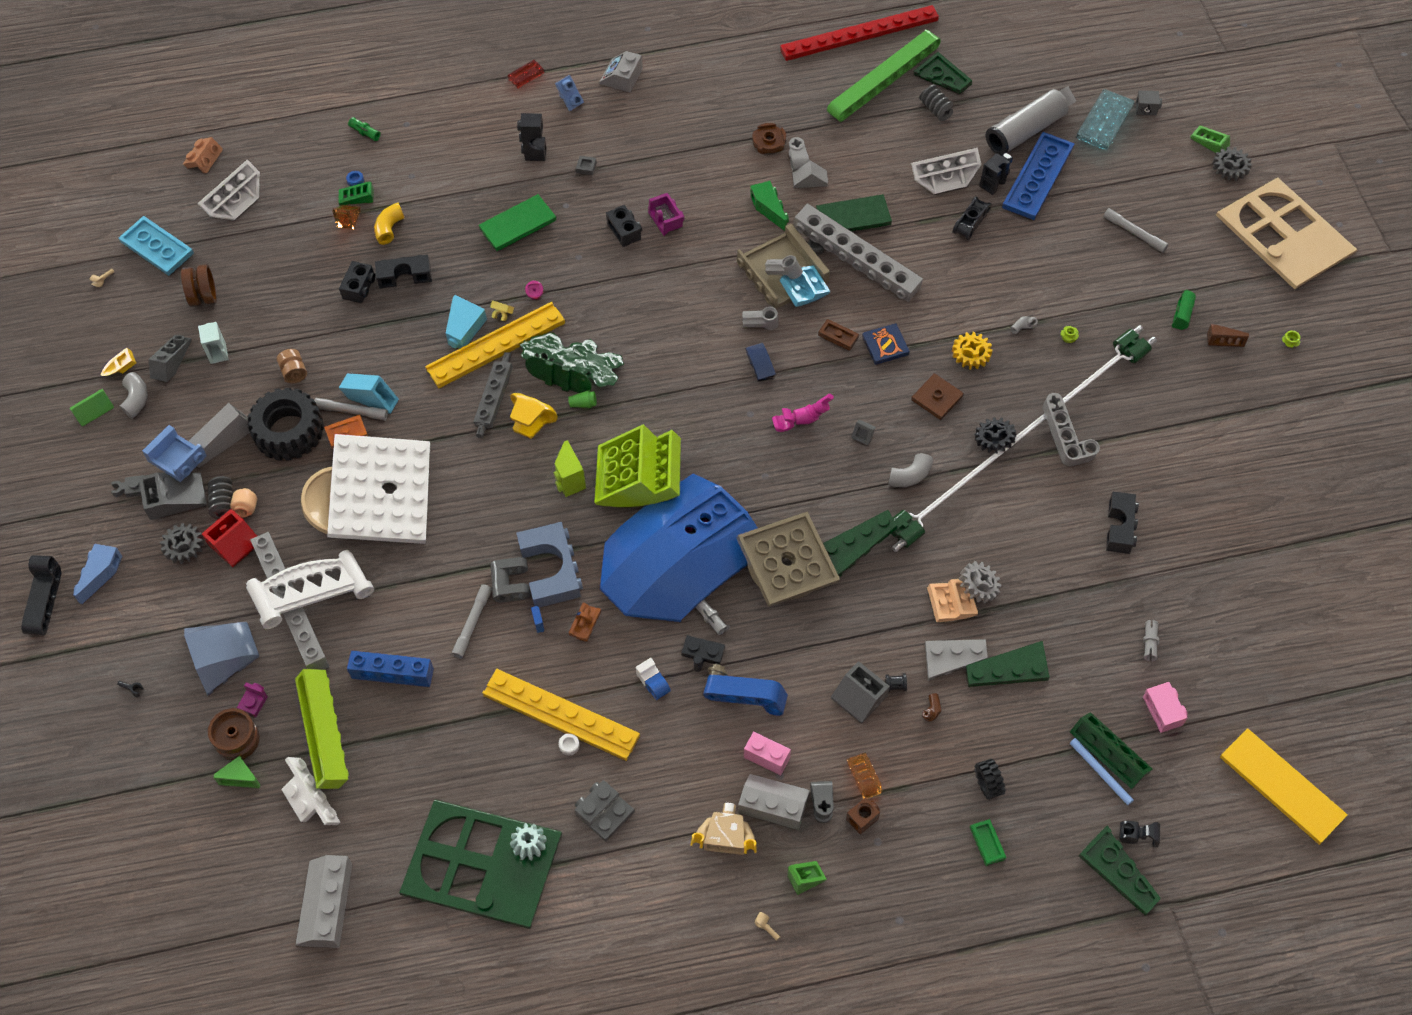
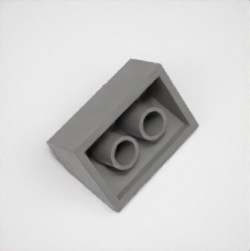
(773, 801)

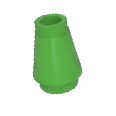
(583, 400)

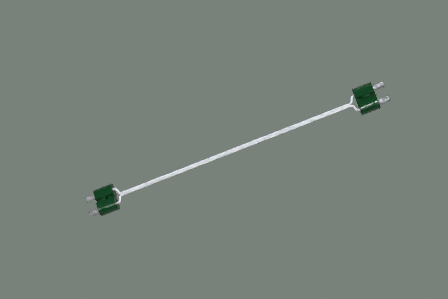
(1128, 343)

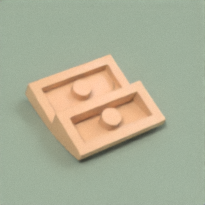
(950, 601)

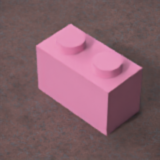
(1165, 707)
(767, 753)

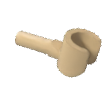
(99, 281)
(761, 922)

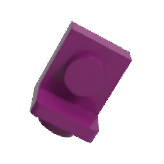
(253, 699)

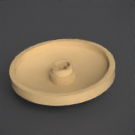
(316, 499)

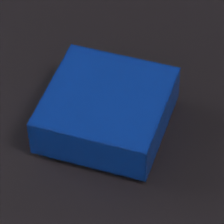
(537, 619)

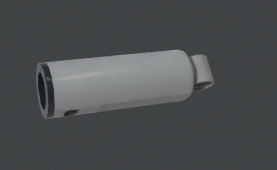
(1029, 120)

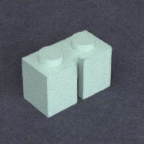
(213, 342)

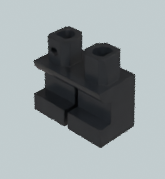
(995, 172)

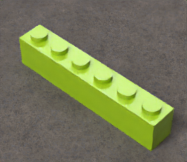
(321, 729)

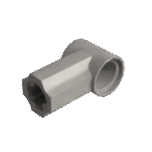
(787, 266)
(760, 318)

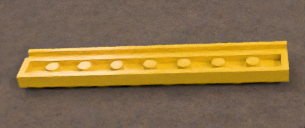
(494, 345)
(561, 714)

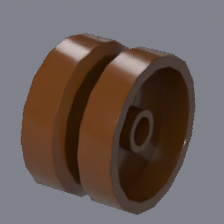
(198, 285)
(233, 734)

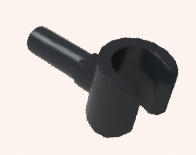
(131, 687)

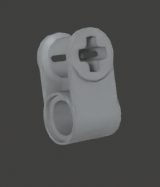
(797, 153)

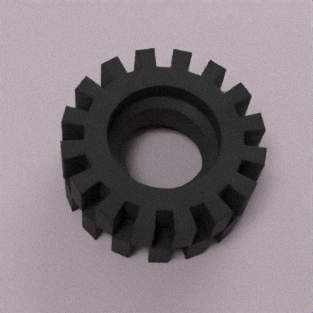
(989, 779)

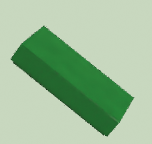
(988, 842)

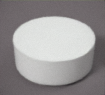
(569, 744)

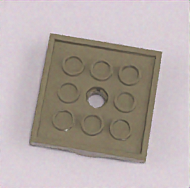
(801, 544)

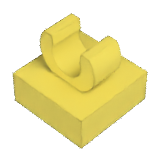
(501, 308)

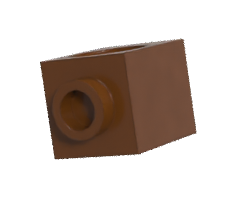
(859, 823)

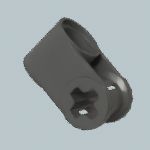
(822, 799)

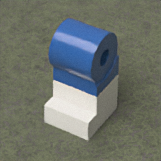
(652, 679)

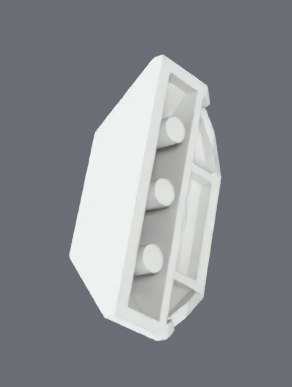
(947, 171)
(233, 193)

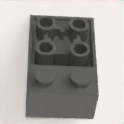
(167, 496)

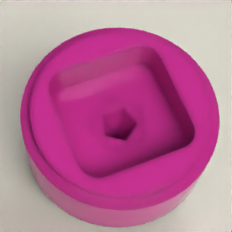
(534, 289)

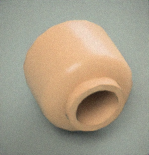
(243, 502)

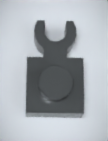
(129, 487)

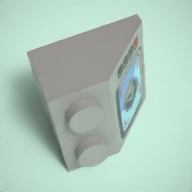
(623, 71)

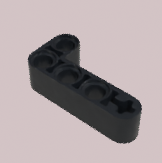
(42, 594)

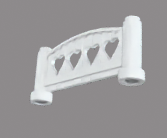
(271, 606)

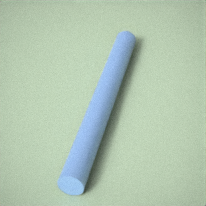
(1101, 771)

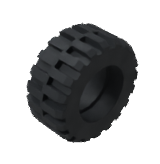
(292, 442)

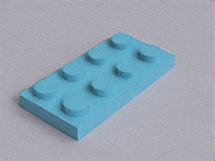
(156, 245)

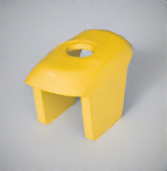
(530, 415)

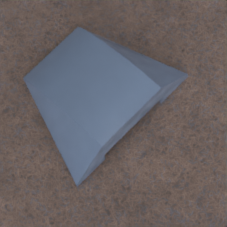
(220, 651)

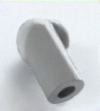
(1024, 323)

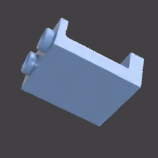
(174, 454)

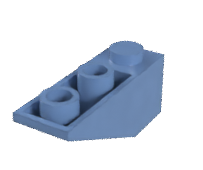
(100, 567)

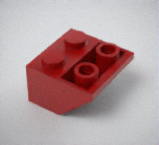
(230, 537)

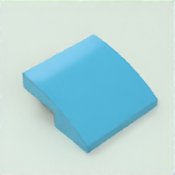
(805, 288)

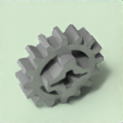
(980, 582)

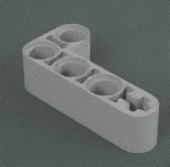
(1066, 429)

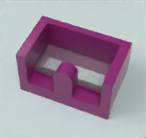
(665, 213)

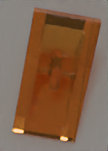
(346, 216)

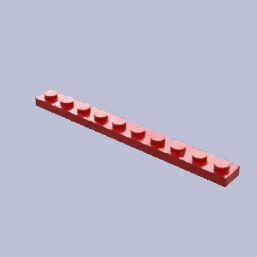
(859, 32)

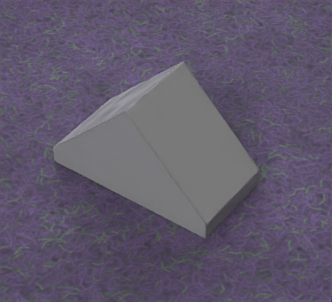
(810, 176)

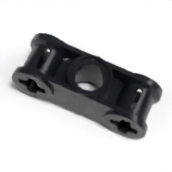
(972, 218)

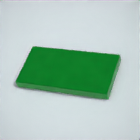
(517, 222)

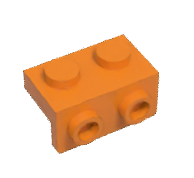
(350, 426)

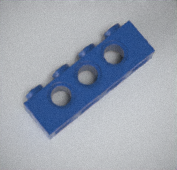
(390, 668)

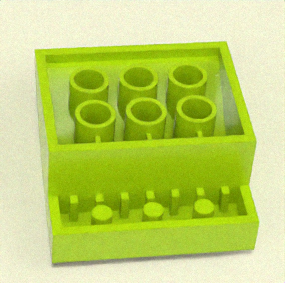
(638, 469)

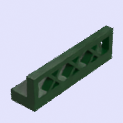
(1110, 750)

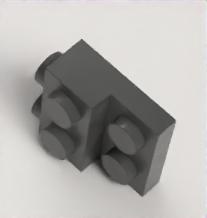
(603, 810)

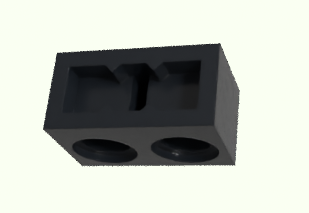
(624, 225)
(357, 282)

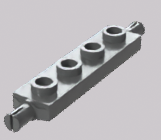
(493, 395)

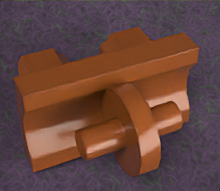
(584, 622)

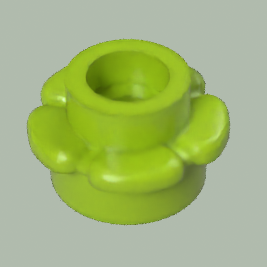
(1291, 335)
(1069, 338)

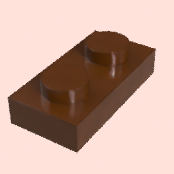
(838, 334)

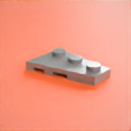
(951, 655)

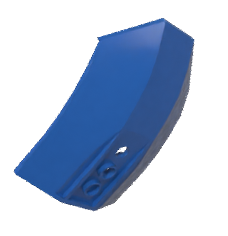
(662, 570)

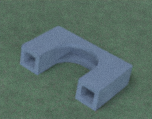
(551, 540)

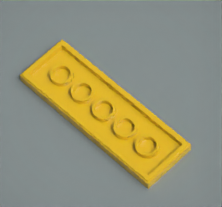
(1283, 786)

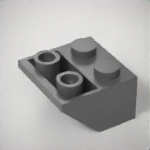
(860, 692)

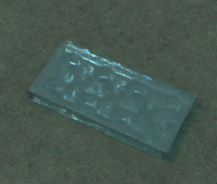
(1105, 119)

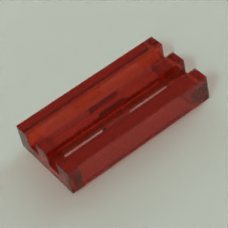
(526, 75)

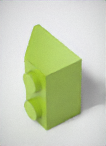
(568, 472)

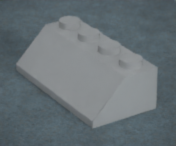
(324, 902)

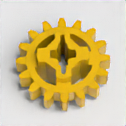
(972, 351)

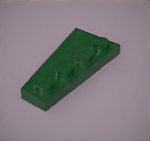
(857, 541)
(1015, 666)
(1112, 863)

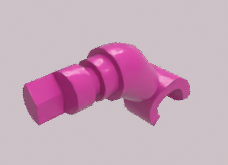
(801, 416)

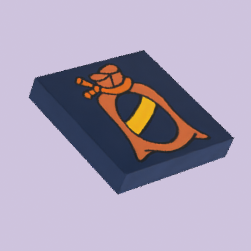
(885, 343)

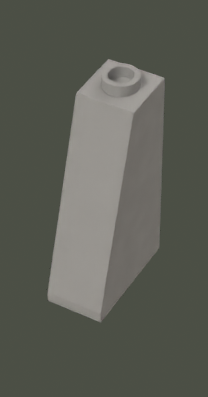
(221, 432)

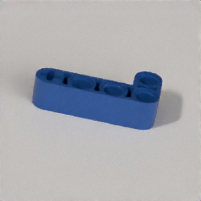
(747, 691)

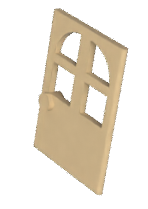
(1303, 252)

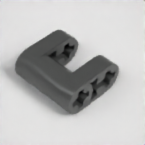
(500, 580)

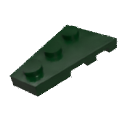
(943, 73)

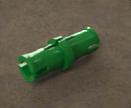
(371, 133)

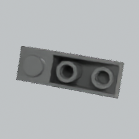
(168, 358)

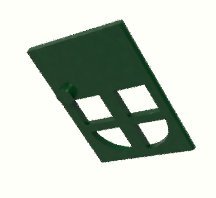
(510, 884)

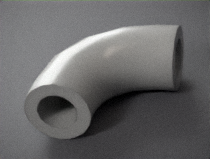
(136, 395)
(912, 474)

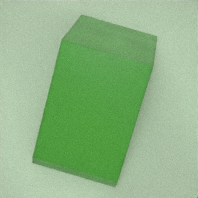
(236, 774)
(805, 876)

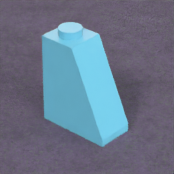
(463, 322)
(369, 391)

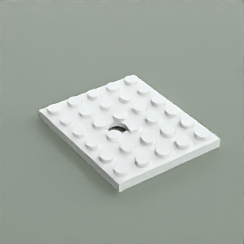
(359, 503)

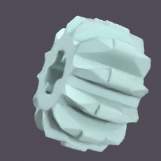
(534, 835)

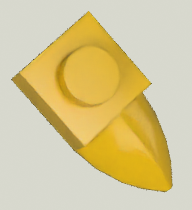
(119, 363)

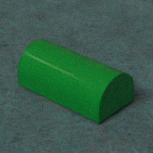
(1184, 310)

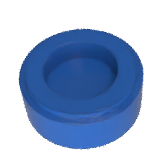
(354, 178)

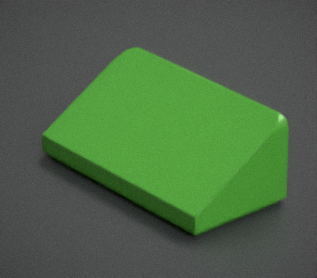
(92, 407)

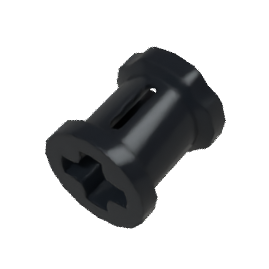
(896, 682)

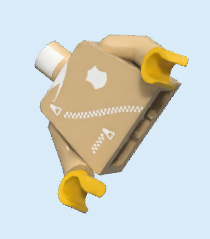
(725, 833)

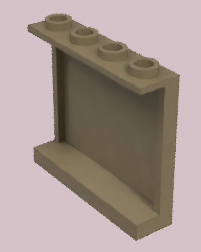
(778, 248)

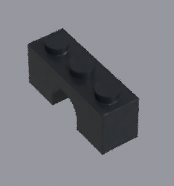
(530, 134)
(389, 270)
(1122, 537)

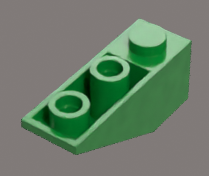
(766, 202)

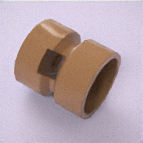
(291, 366)

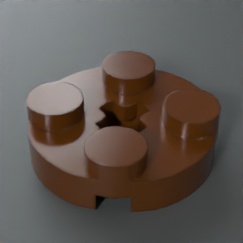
(764, 145)

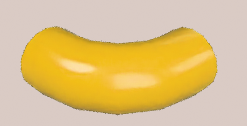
(385, 221)

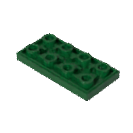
(858, 213)

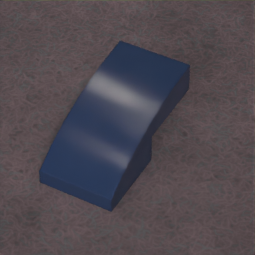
(760, 361)

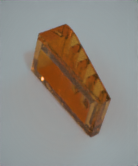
(867, 788)

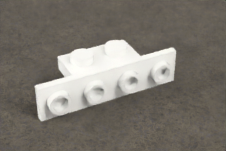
(304, 796)

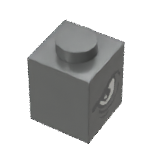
(1148, 102)

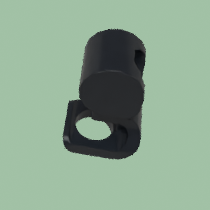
(1131, 832)

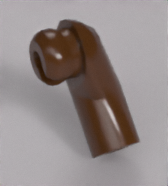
(934, 709)

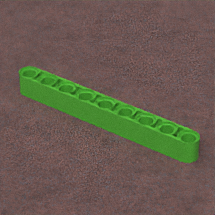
(883, 75)

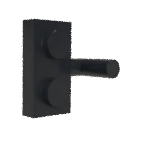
(702, 651)

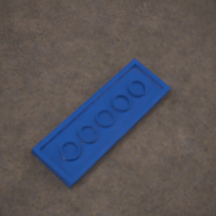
(1038, 176)

